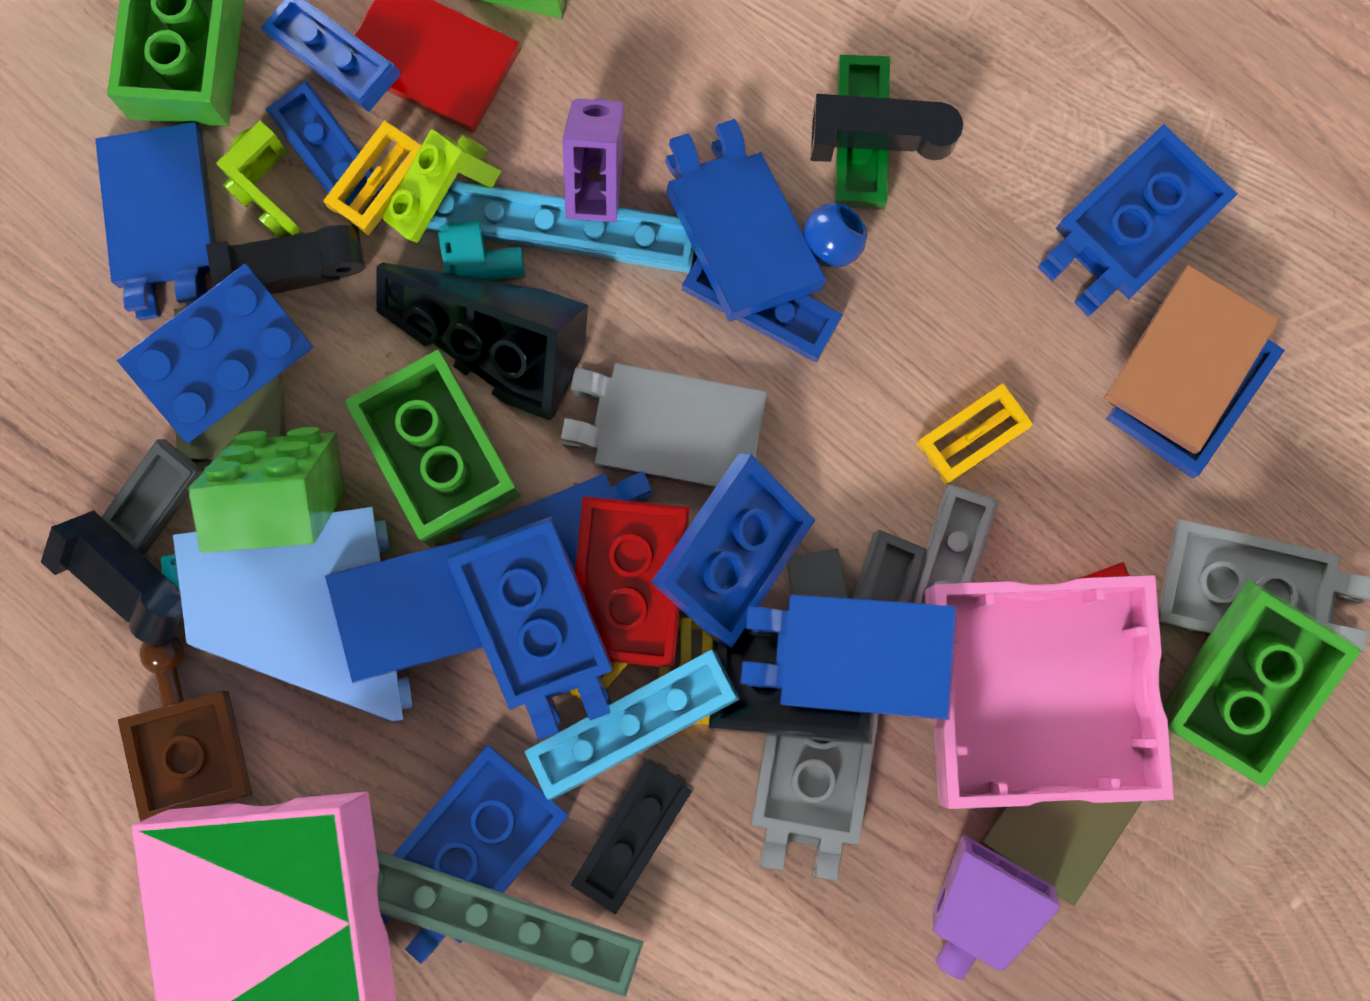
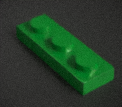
(862, 173)

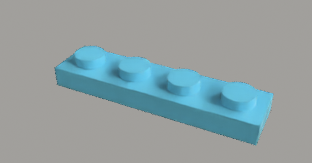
(632, 725)

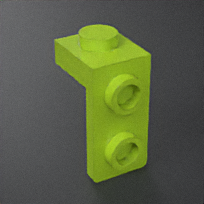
(247, 161)
(430, 179)

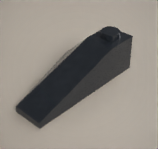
(502, 332)

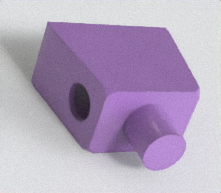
(593, 139)
(988, 909)

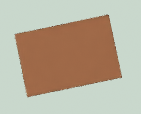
(1191, 359)

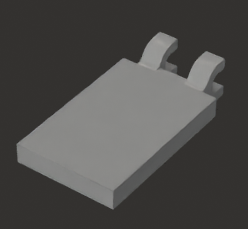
(665, 424)
(1213, 564)
(811, 797)

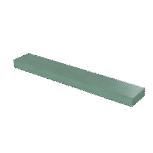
(506, 924)

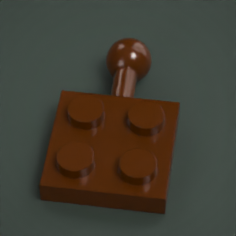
(186, 748)

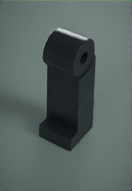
(883, 125)
(292, 260)
(116, 575)

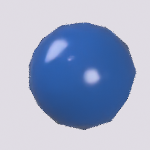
(835, 235)

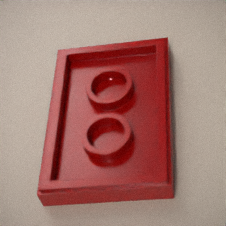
(442, 56)
(616, 560)

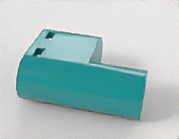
(470, 256)

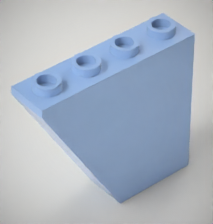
(277, 612)

